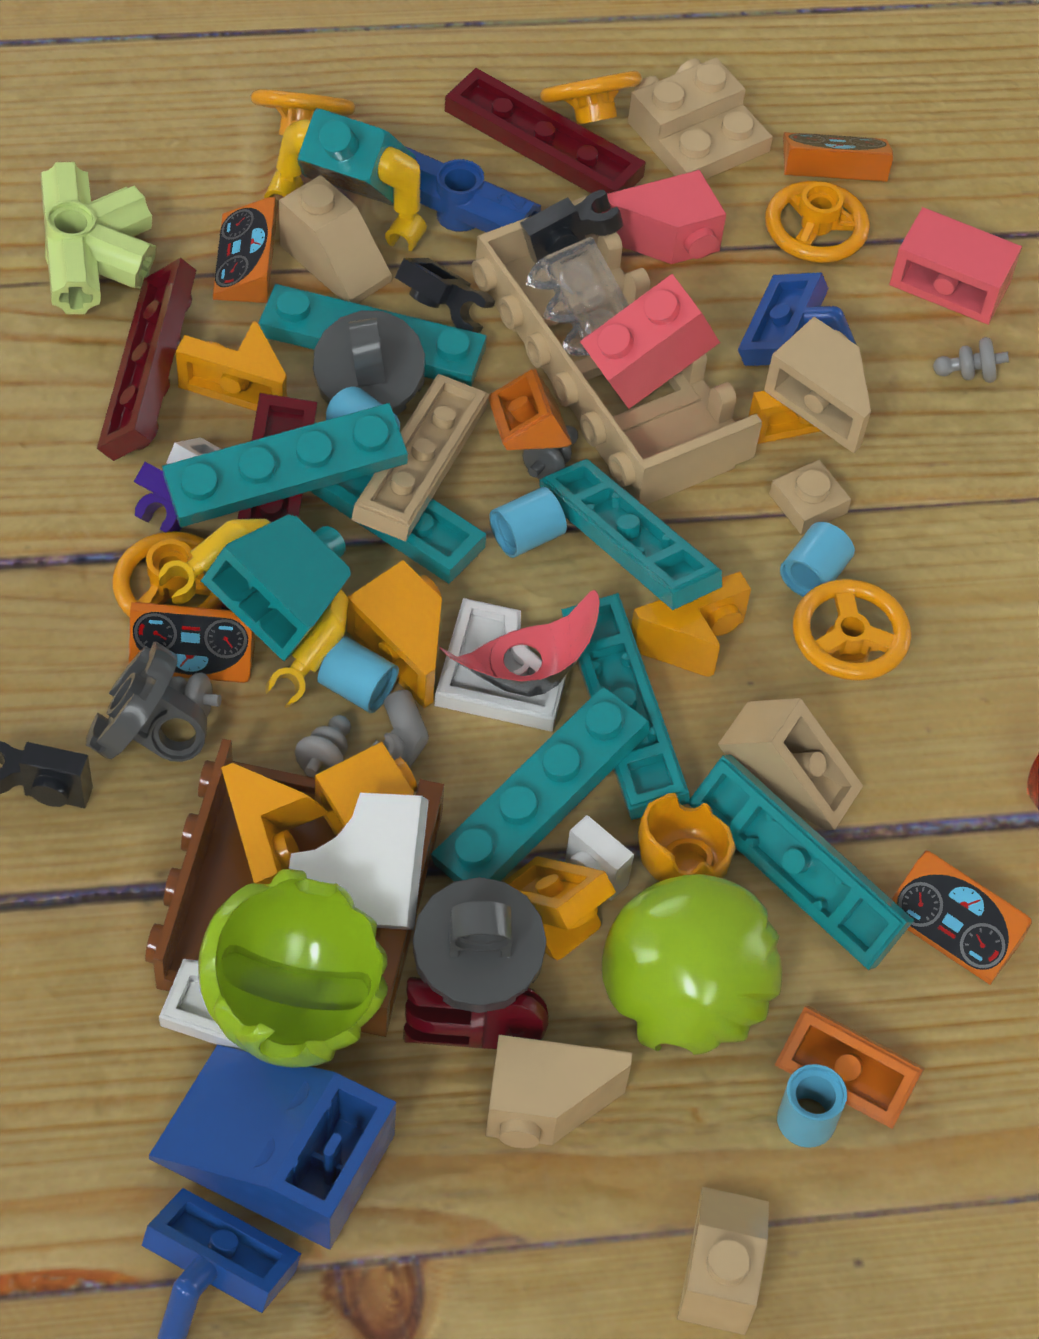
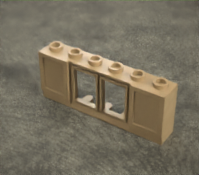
(649, 447)

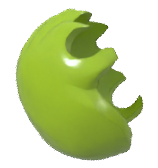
(692, 963)
(292, 970)

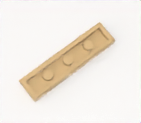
(433, 440)

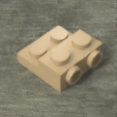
(697, 119)

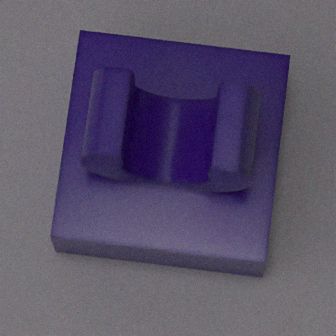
(153, 480)

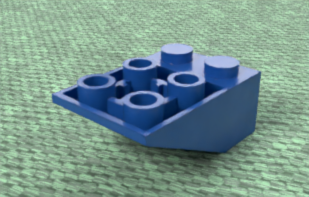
(279, 1140)

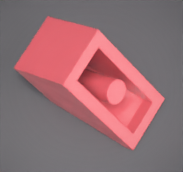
(671, 218)

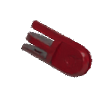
(437, 1023)

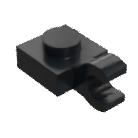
(568, 224)
(436, 285)
(46, 774)

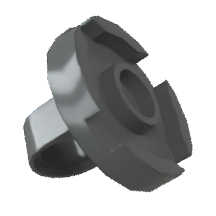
(373, 354)
(142, 705)
(479, 944)

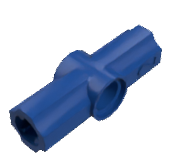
(465, 199)

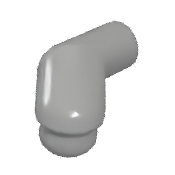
(408, 731)

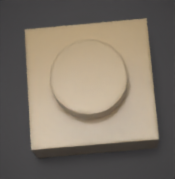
(810, 496)

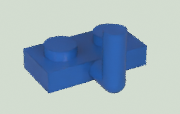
(783, 311)
(215, 1252)

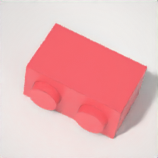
(955, 265)
(650, 341)

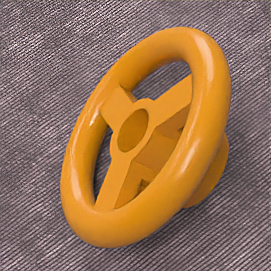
(592, 97)
(299, 106)
(821, 211)
(158, 550)
(850, 640)

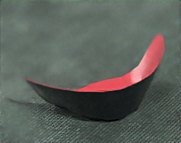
(557, 643)

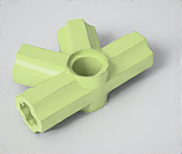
(91, 237)

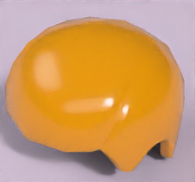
(683, 840)

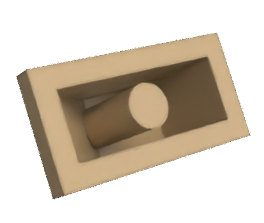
(332, 240)
(823, 382)
(794, 759)
(550, 1088)
(725, 1261)

